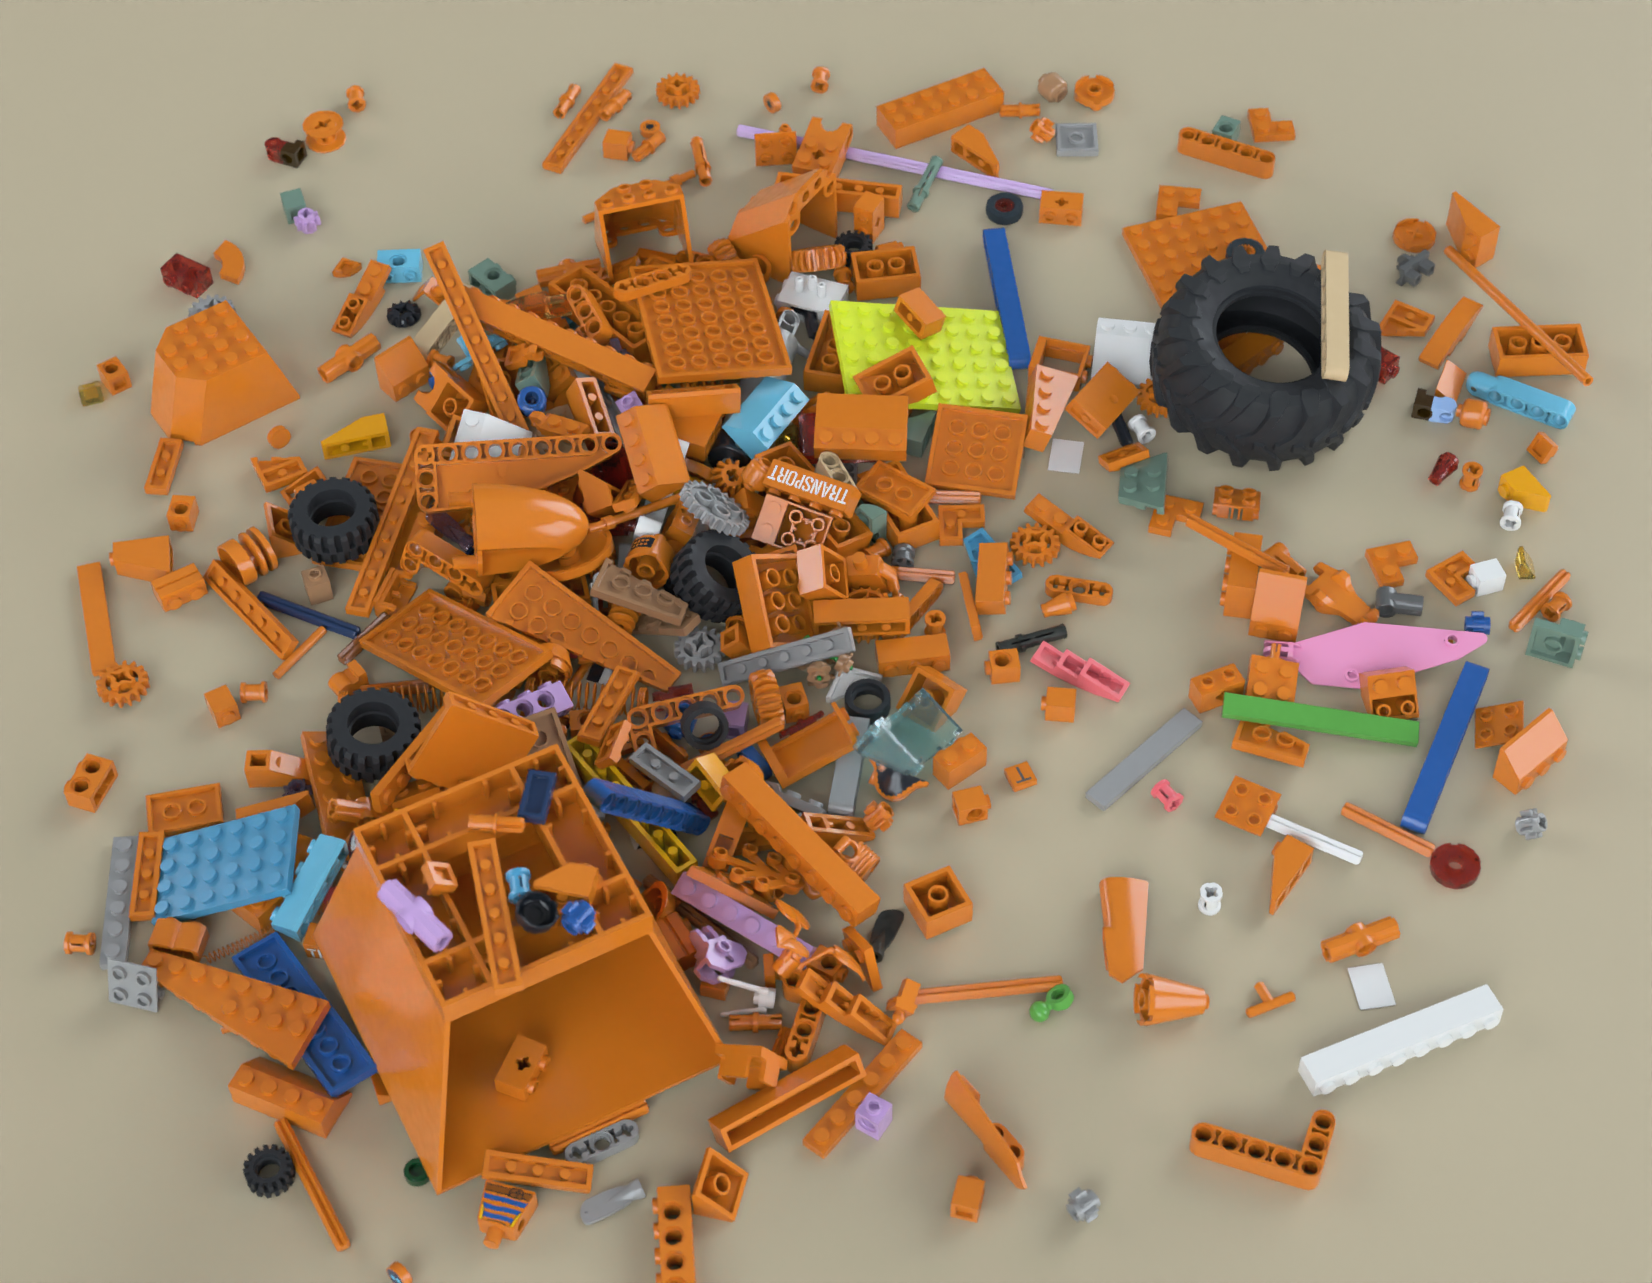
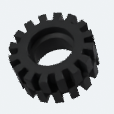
(854, 240)
(274, 1183)

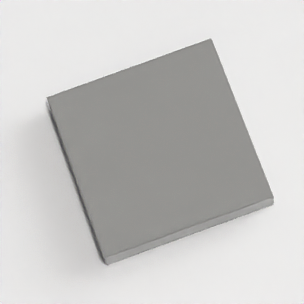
(1076, 139)

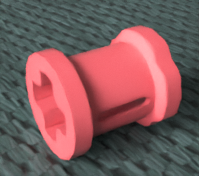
(1167, 795)

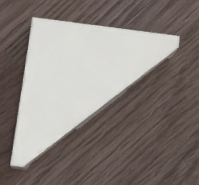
(840, 684)

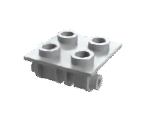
(133, 985)

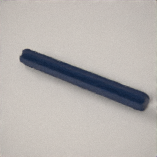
(308, 615)

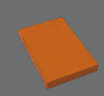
(895, 491)
(185, 809)

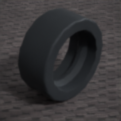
(866, 687)
(711, 741)

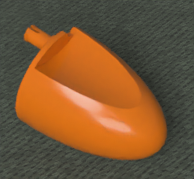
(517, 526)

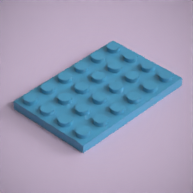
(228, 865)

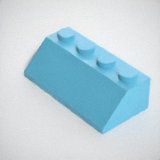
(765, 415)
(310, 886)

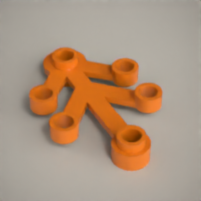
(743, 871)

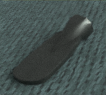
(885, 931)

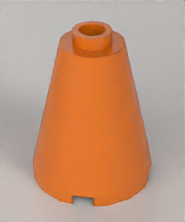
(1166, 1000)

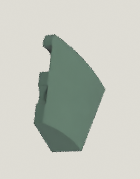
(874, 518)

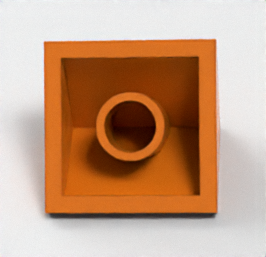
(279, 531)
(718, 1187)

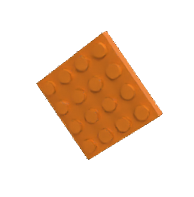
(976, 450)

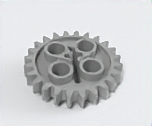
(714, 508)

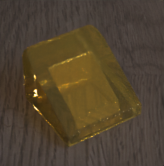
(90, 393)
(1524, 564)

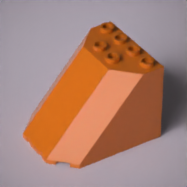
(639, 204)
(767, 218)

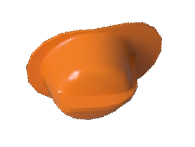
(660, 900)

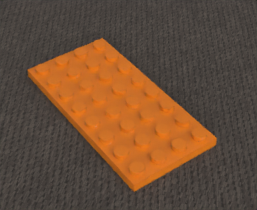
(455, 648)

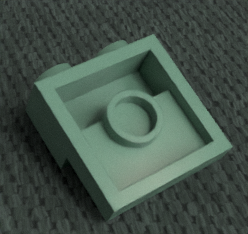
(1557, 642)

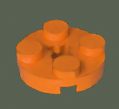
(1086, 94)

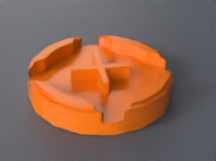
(1414, 235)

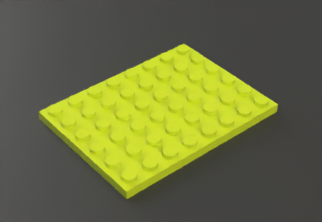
(963, 359)

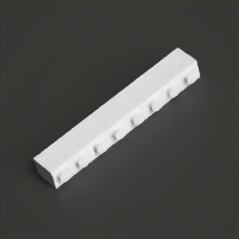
(1400, 1040)

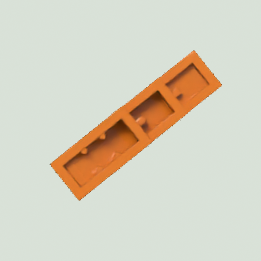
(1450, 332)
(850, 1010)

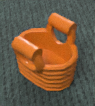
(864, 859)

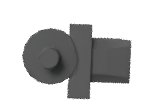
(1411, 266)

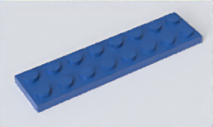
(334, 1050)

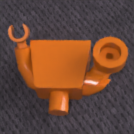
(871, 571)

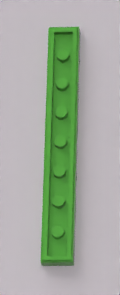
(1320, 719)

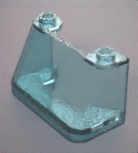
(909, 735)

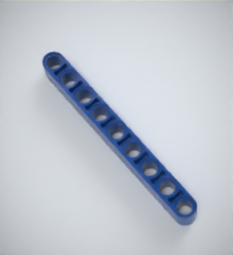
(1006, 297)
(1444, 748)
(646, 807)

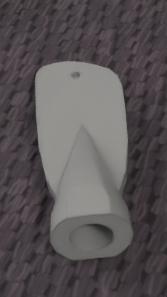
(610, 1202)

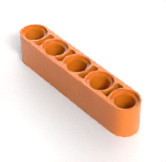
(1226, 152)

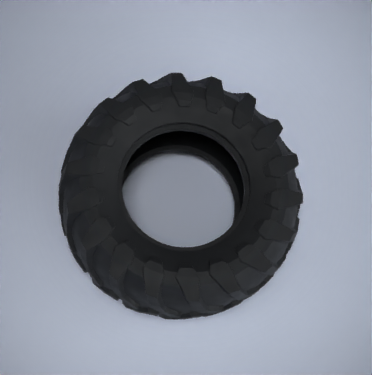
(1240, 412)

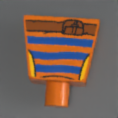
(504, 1212)

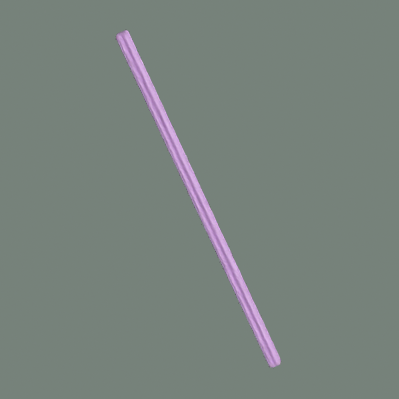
(919, 167)

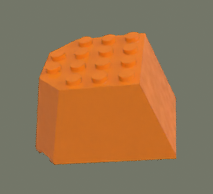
(214, 377)

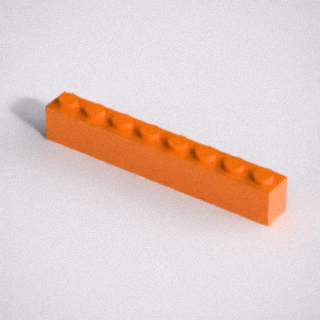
(799, 845)

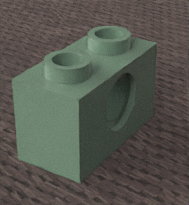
(492, 280)

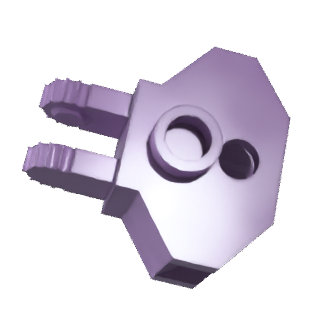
(714, 954)

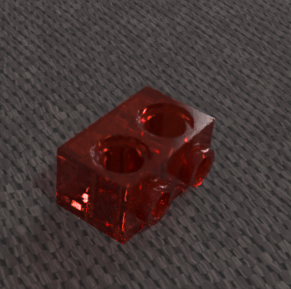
(186, 275)

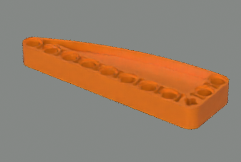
(527, 470)

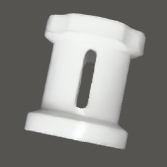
(1141, 428)
(1511, 518)
(1207, 895)

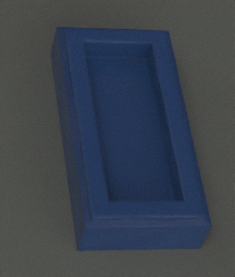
(537, 796)

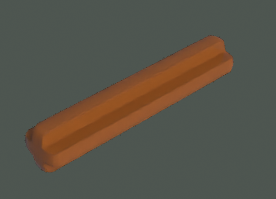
(354, 646)

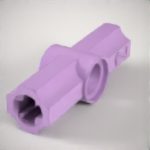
(414, 915)

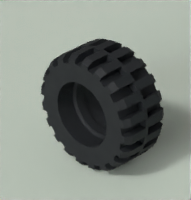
(331, 499)
(697, 586)
(367, 710)

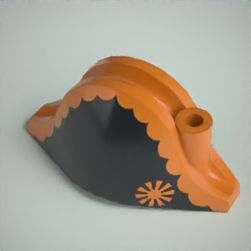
(892, 784)

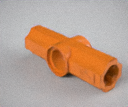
(548, 274)
(349, 358)
(355, 811)
(1360, 939)

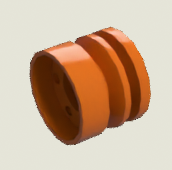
(248, 556)

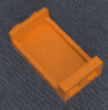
(811, 747)

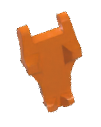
(1335, 595)

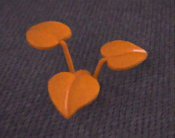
(794, 950)

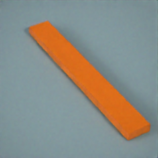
(586, 118)

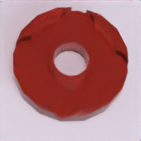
(1451, 877)

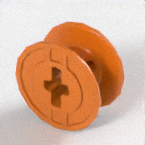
(324, 125)

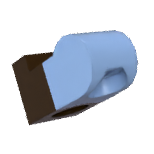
(1433, 408)

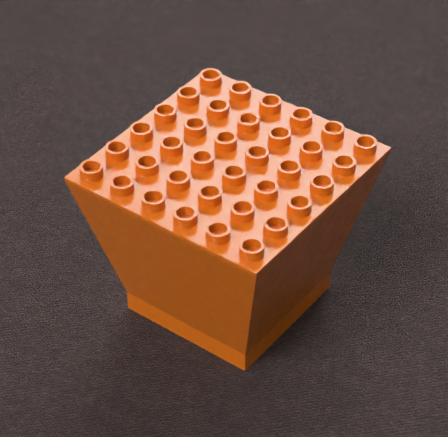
(601, 1001)

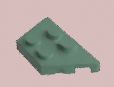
(1145, 483)

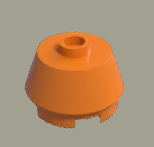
(556, 668)

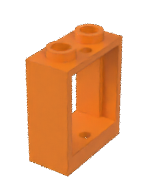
(1064, 351)
(679, 524)

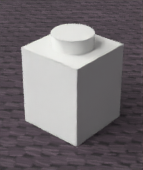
(1486, 577)

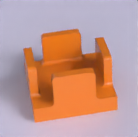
(749, 1061)

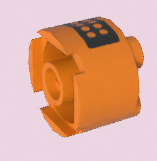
(650, 559)

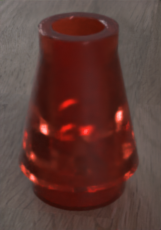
(1445, 465)

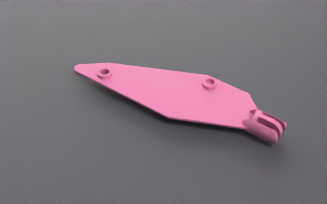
(1342, 654)

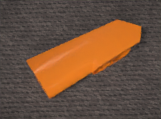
(1124, 925)
(996, 1139)

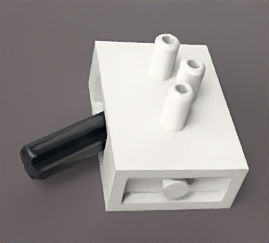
(810, 298)

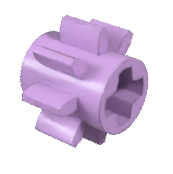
(307, 220)

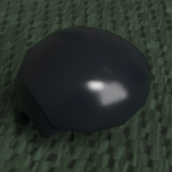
(536, 912)

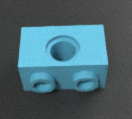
(405, 265)

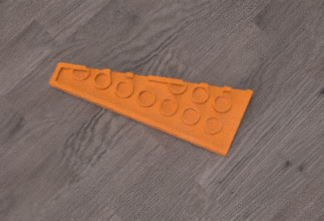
(555, 614)
(260, 1012)

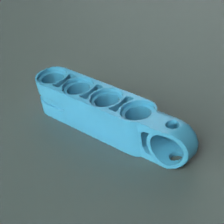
(1521, 399)

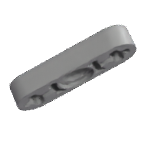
(597, 1155)

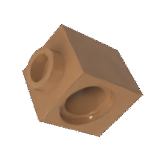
(317, 585)

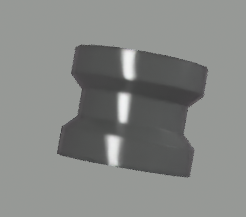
(903, 555)

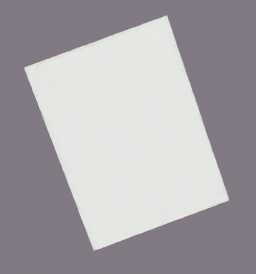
(1066, 456)
(1371, 986)

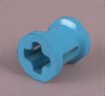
(518, 885)

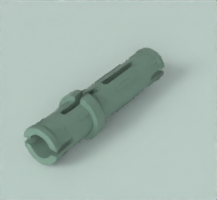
(916, 200)

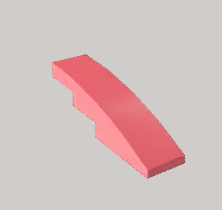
(1085, 675)

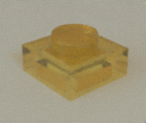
(791, 434)

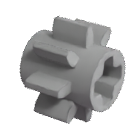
(1531, 824)
(1083, 1205)

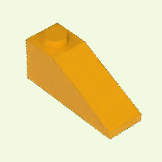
(361, 436)

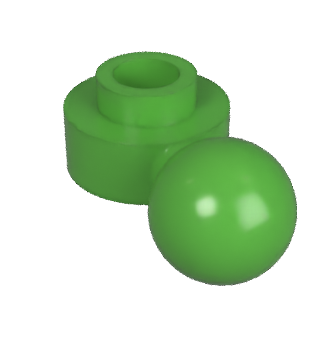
(1058, 998)

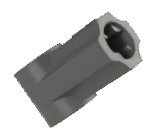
(1392, 603)

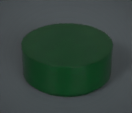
(415, 1173)

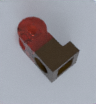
(286, 152)

